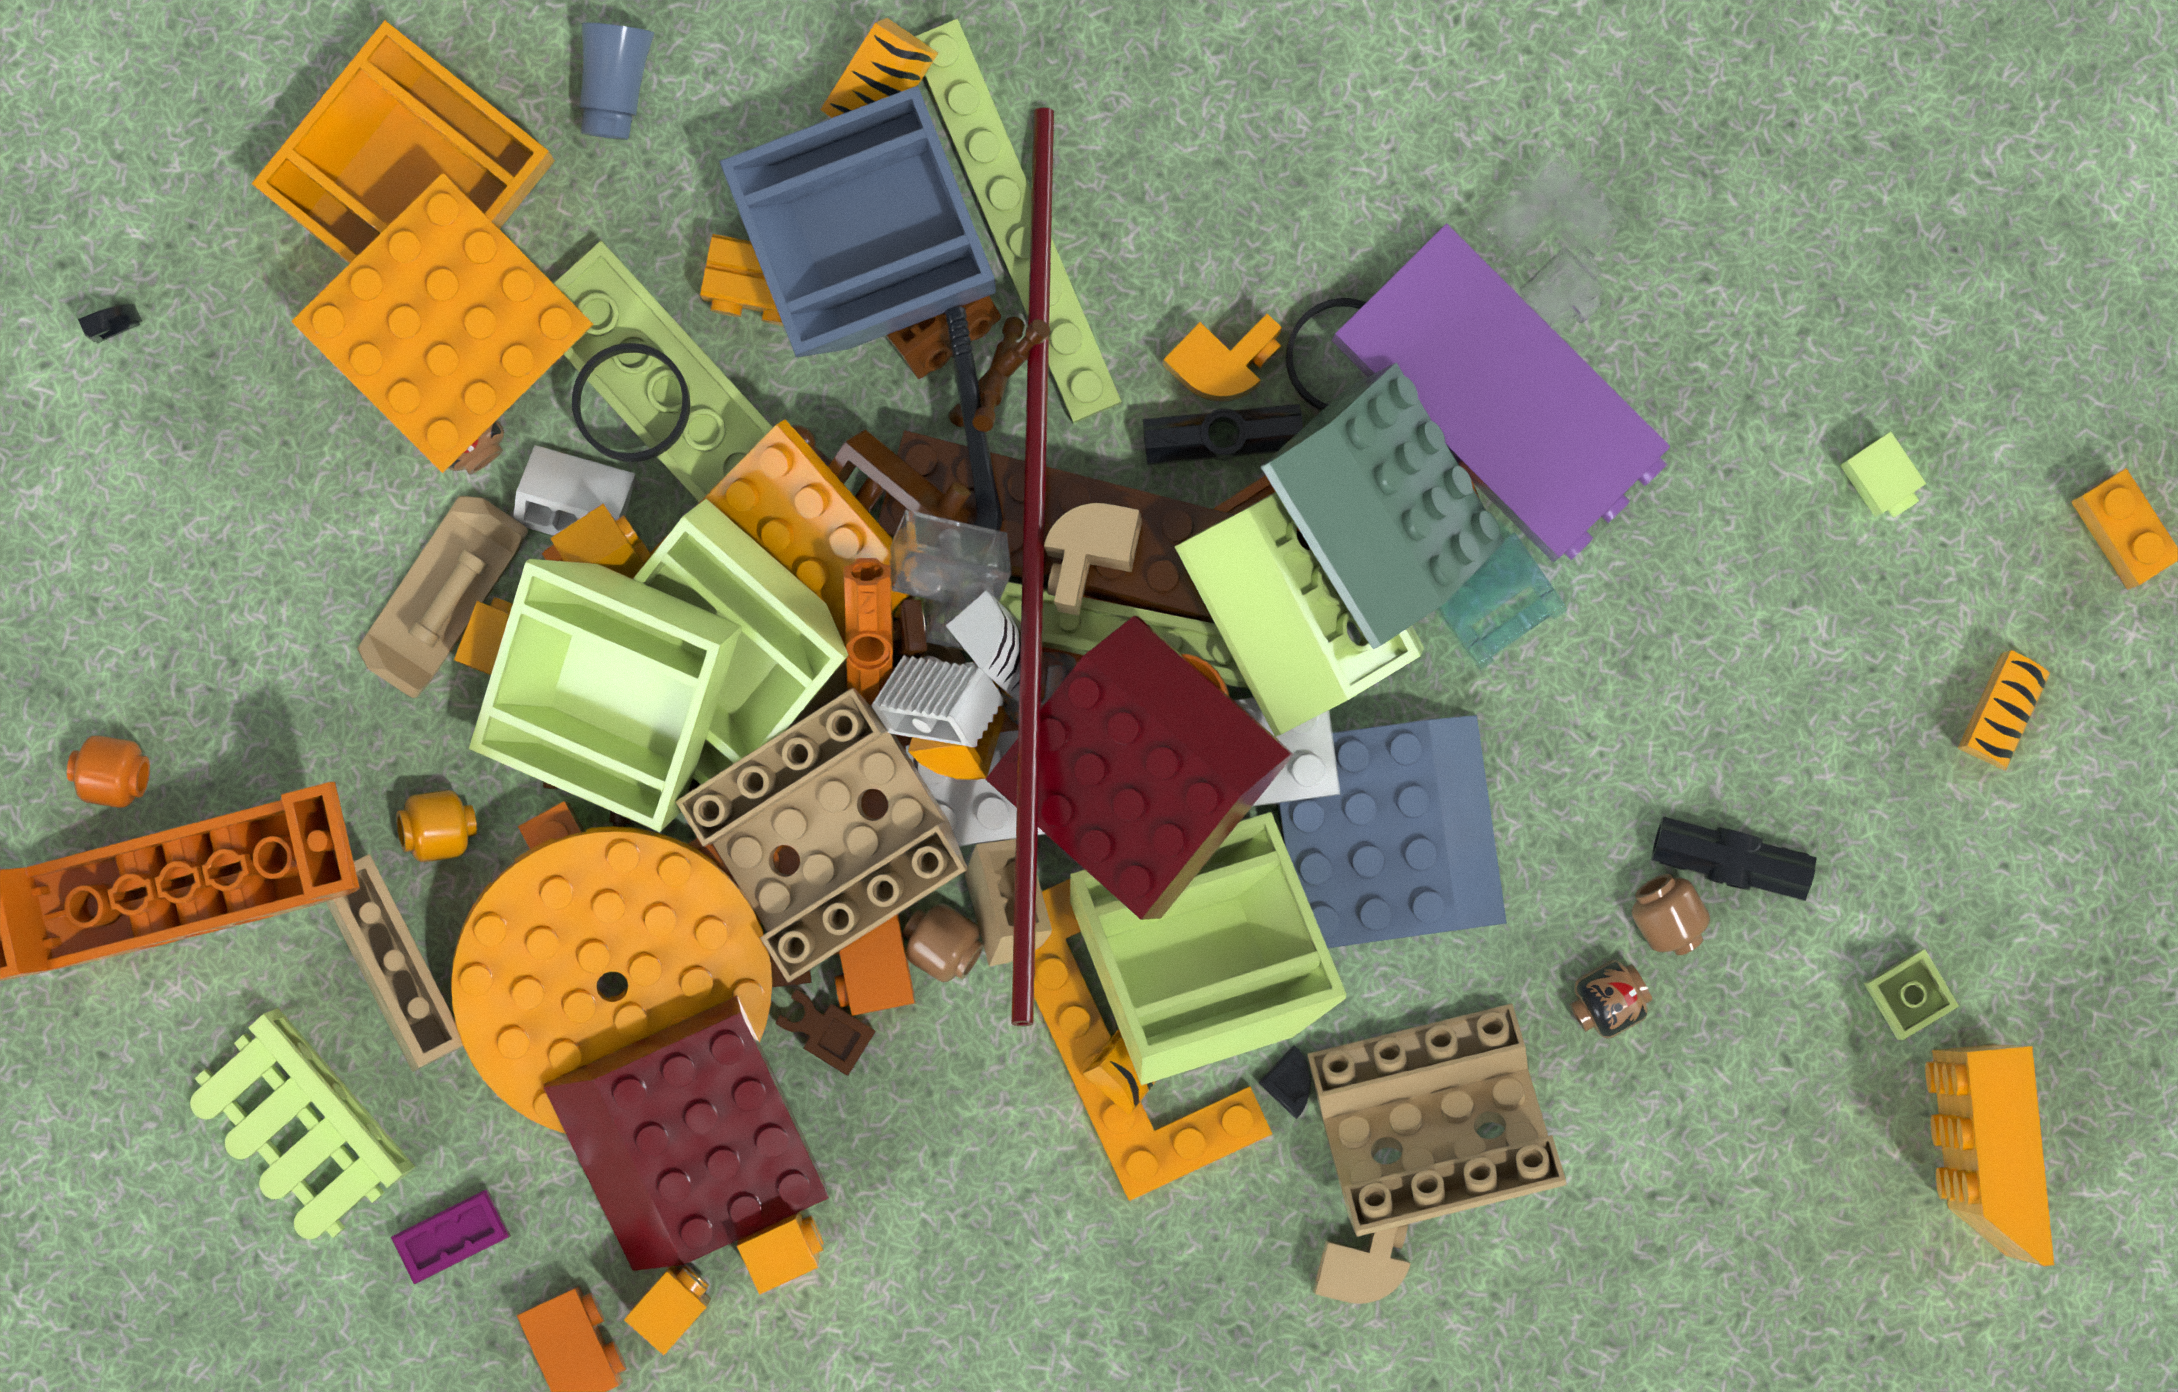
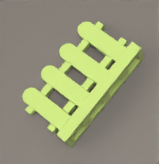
(343, 1122)

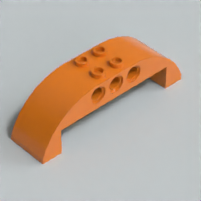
(176, 884)

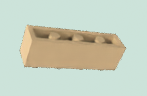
(395, 969)

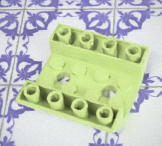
(1285, 617)

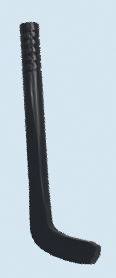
(986, 494)

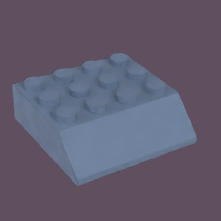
(859, 225)
(1404, 840)

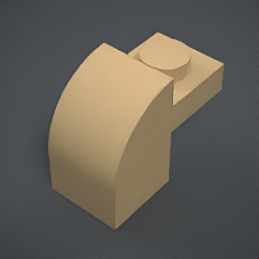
(1086, 536)
(1362, 1274)

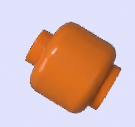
(108, 771)

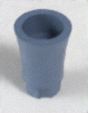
(611, 77)

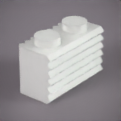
(938, 701)

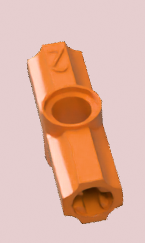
(868, 626)

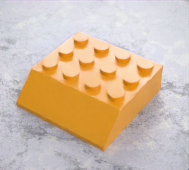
(386, 137)
(1992, 1146)

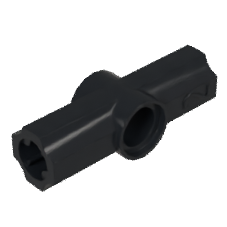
(1187, 436)
(1734, 858)

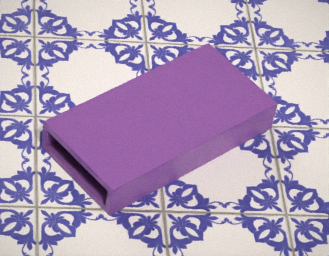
(1507, 394)

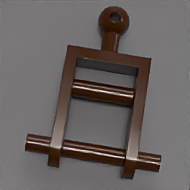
(892, 474)

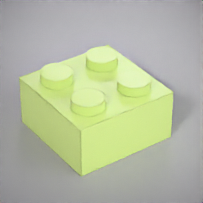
(1911, 994)

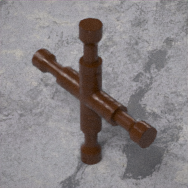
(1006, 360)

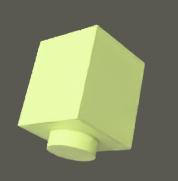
(1884, 476)

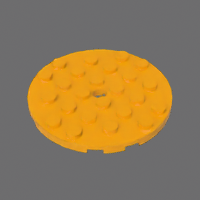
(586, 909)

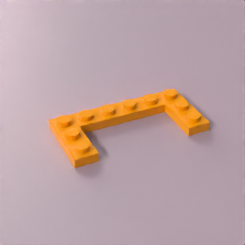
(1137, 1152)

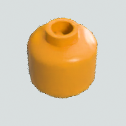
(435, 825)

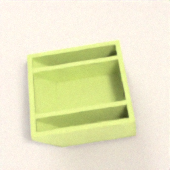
(785, 637)
(604, 688)
(1222, 967)

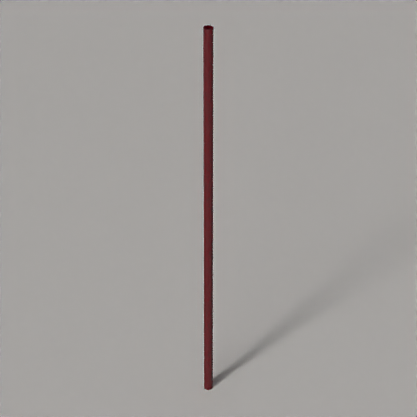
(1032, 577)

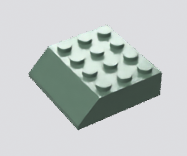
(1384, 504)

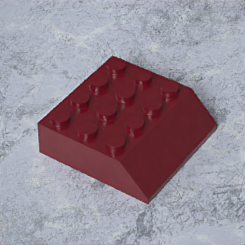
(1144, 767)
(687, 1139)

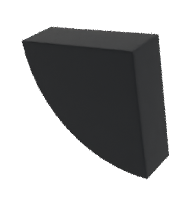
(100, 330)
(1289, 1082)

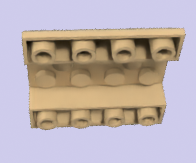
(808, 796)
(1427, 1099)

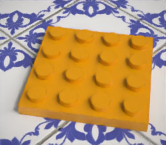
(442, 322)
(801, 516)

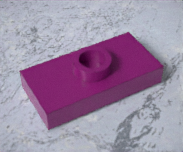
(450, 1236)

